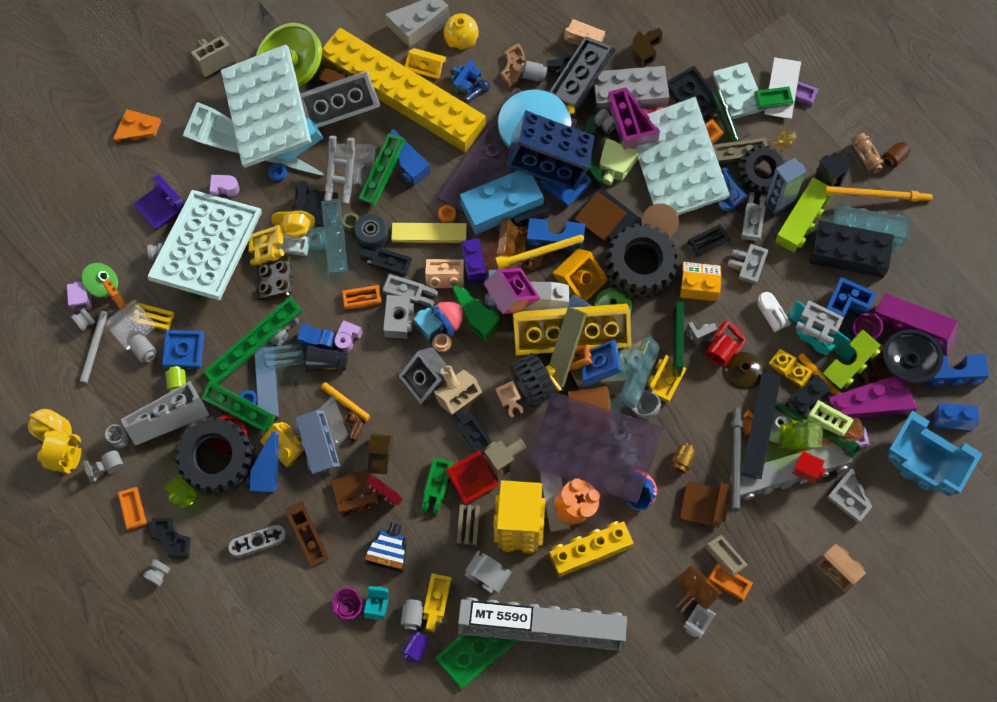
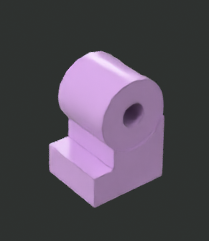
(224, 185)
(346, 335)

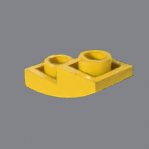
(790, 369)

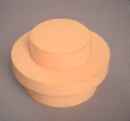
(441, 342)

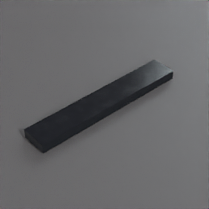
(761, 426)

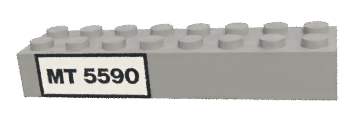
(542, 624)

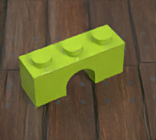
(865, 348)

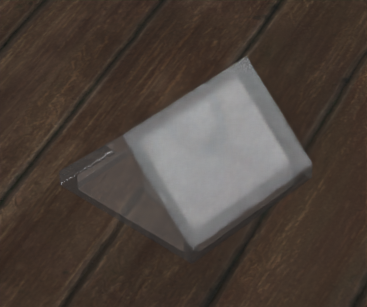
(130, 322)

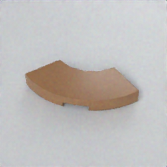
(515, 58)

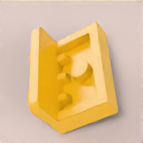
(663, 382)
(289, 443)

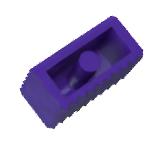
(473, 261)

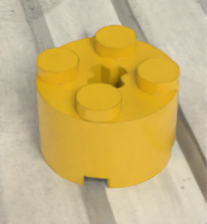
(60, 451)

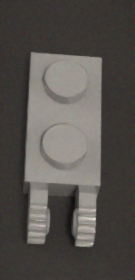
(753, 218)
(403, 287)

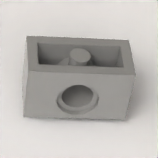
(398, 306)

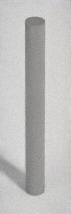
(93, 347)

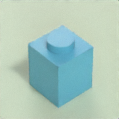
(428, 324)

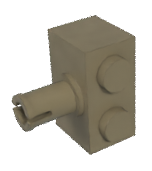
(212, 55)
(501, 458)

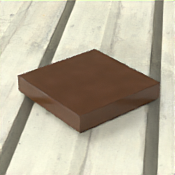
(600, 216)

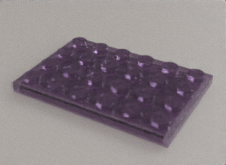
(595, 446)

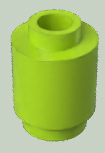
(175, 378)

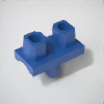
(461, 76)

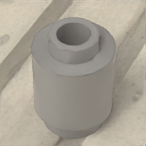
(533, 71)
(142, 348)
(412, 615)

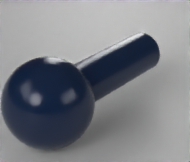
(482, 86)

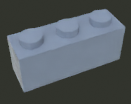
(317, 442)

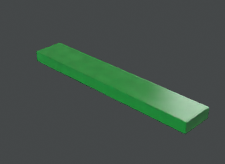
(253, 341)

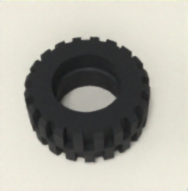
(647, 239)
(197, 437)

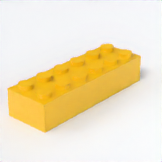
(539, 329)

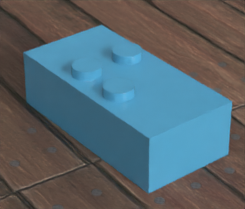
(500, 200)

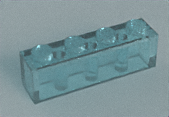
(875, 221)

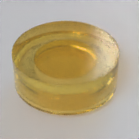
(787, 136)

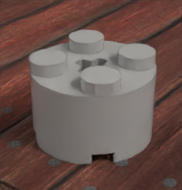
(487, 571)

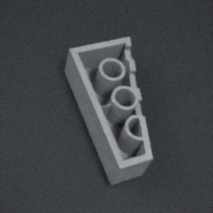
(165, 414)

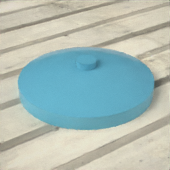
(534, 101)

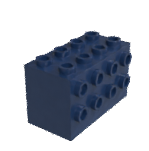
(550, 150)

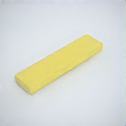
(429, 232)

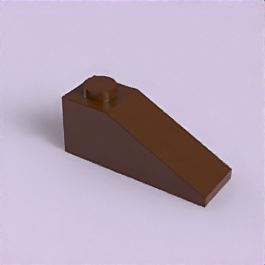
(306, 533)

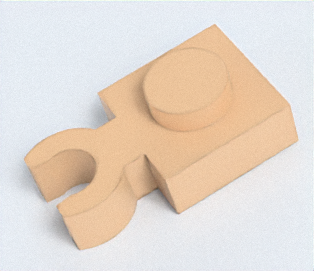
(508, 396)

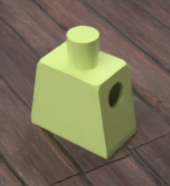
(616, 162)

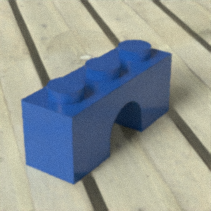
(540, 236)
(973, 371)

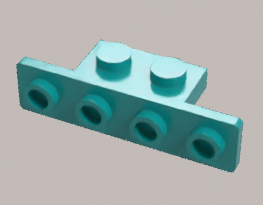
(839, 345)

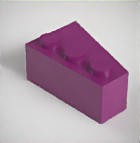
(630, 120)

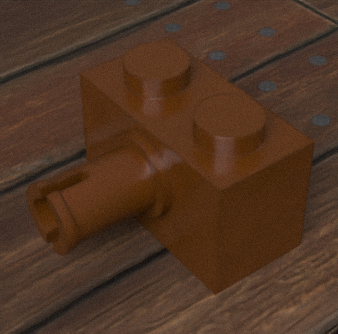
(697, 589)

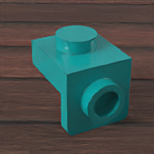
(376, 603)

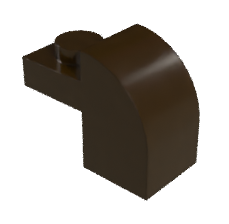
(643, 47)
(379, 451)

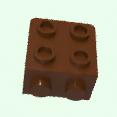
(705, 504)

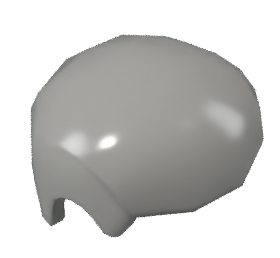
(648, 405)

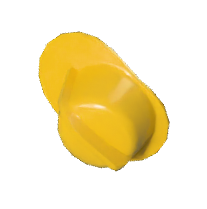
(294, 223)
(47, 420)

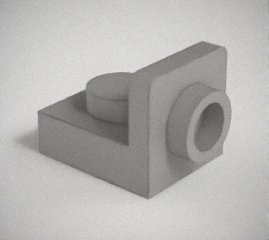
(701, 335)

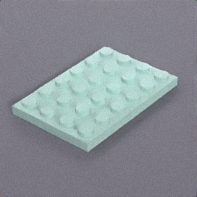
(265, 106)
(682, 163)
(205, 245)

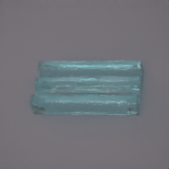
(296, 347)

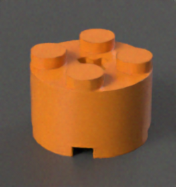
(576, 502)

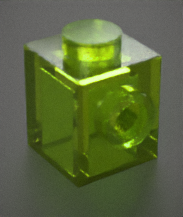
(180, 492)

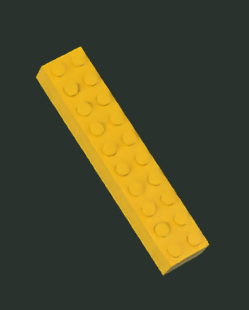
(406, 90)

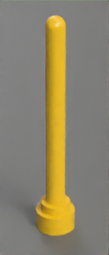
(504, 262)

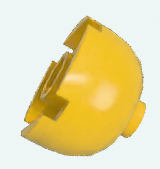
(461, 31)

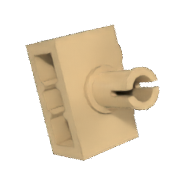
(457, 390)

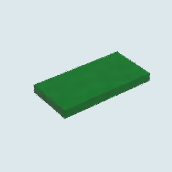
(471, 656)

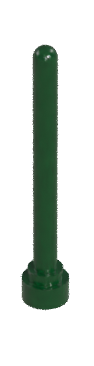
(849, 447)

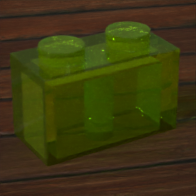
(801, 435)

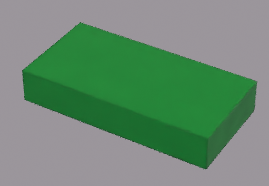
(773, 98)

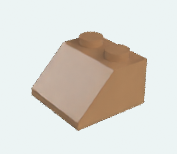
(841, 568)

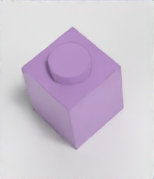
(78, 297)

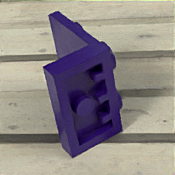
(160, 203)

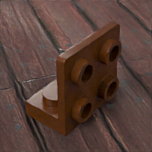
(353, 494)

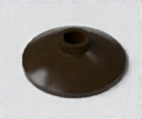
(740, 377)

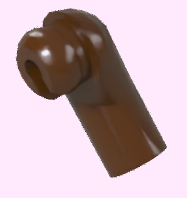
(532, 263)

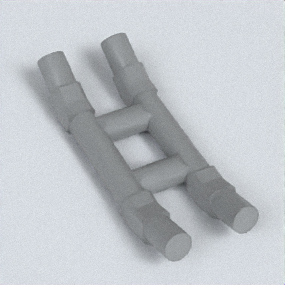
(349, 162)

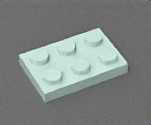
(738, 89)

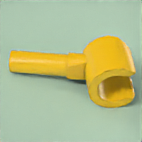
(551, 371)

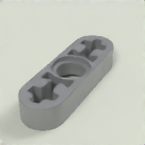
(269, 531)

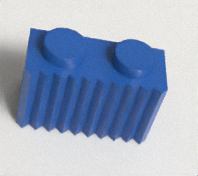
(956, 416)

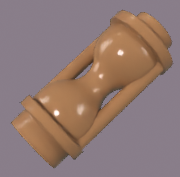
(863, 146)

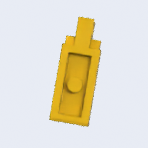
(436, 600)

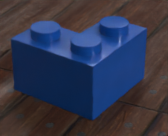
(850, 297)

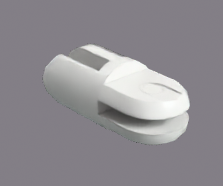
(772, 311)

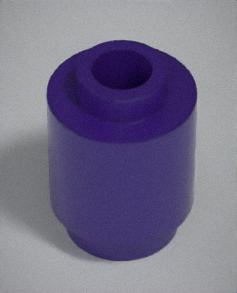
(415, 647)

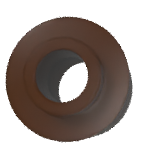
(896, 154)

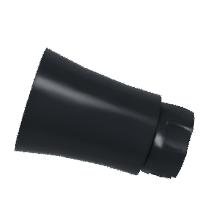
(325, 360)

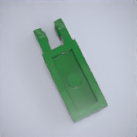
(436, 484)

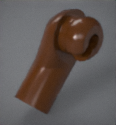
(355, 424)

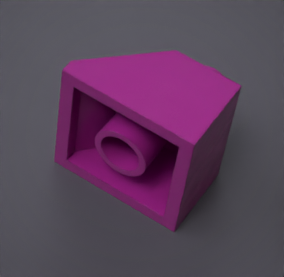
(511, 290)

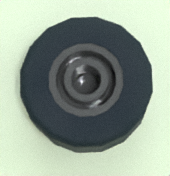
(371, 238)

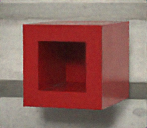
(809, 467)

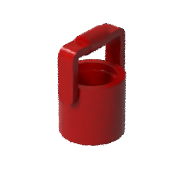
(724, 346)

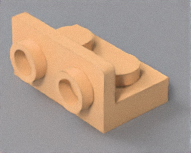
(578, 30)
(444, 273)

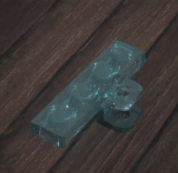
(331, 237)
(638, 366)

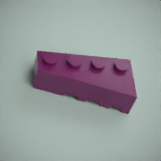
(905, 315)
(879, 399)

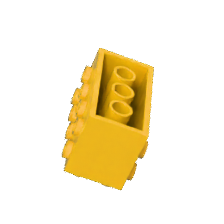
(519, 516)

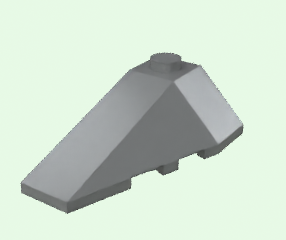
(551, 295)

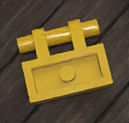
(266, 240)

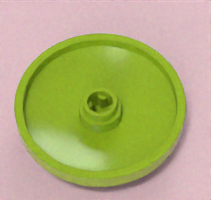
(303, 46)

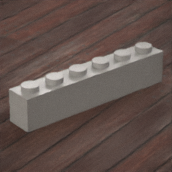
(779, 471)

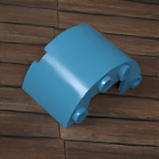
(931, 459)

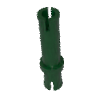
(720, 99)

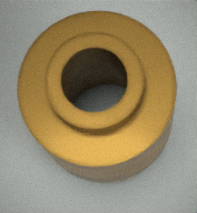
(683, 458)

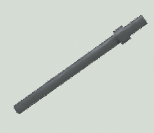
(736, 427)

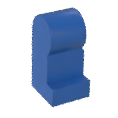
(316, 337)

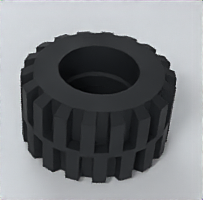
(747, 172)
(532, 379)

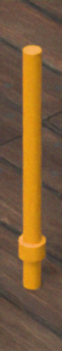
(911, 196)

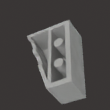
(417, 20)

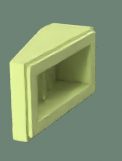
(827, 410)

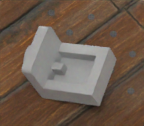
(699, 621)

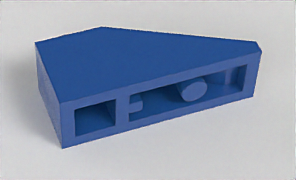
(412, 164)
(265, 470)

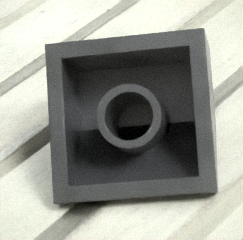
(423, 374)

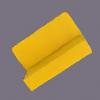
(424, 62)

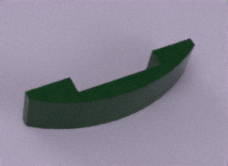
(593, 172)

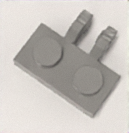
(752, 265)

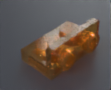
(511, 239)

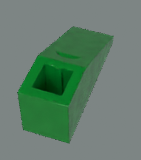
(479, 318)

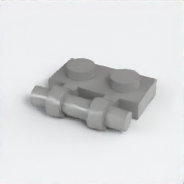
(822, 318)

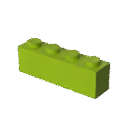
(803, 215)

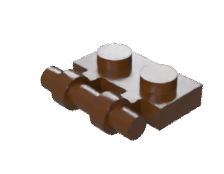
(878, 368)

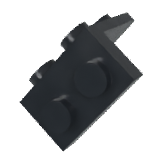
(310, 201)

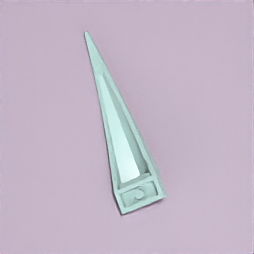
(217, 130)

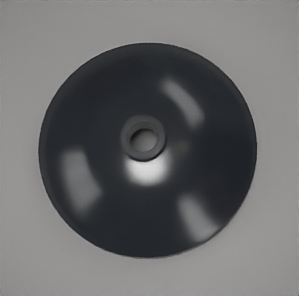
(914, 347)

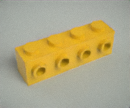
(591, 549)

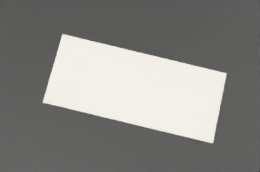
(784, 74)

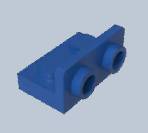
(736, 193)

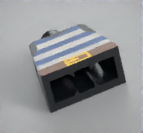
(388, 549)

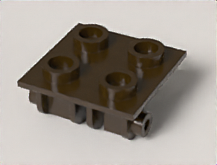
(275, 278)

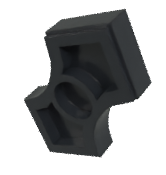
(177, 545)

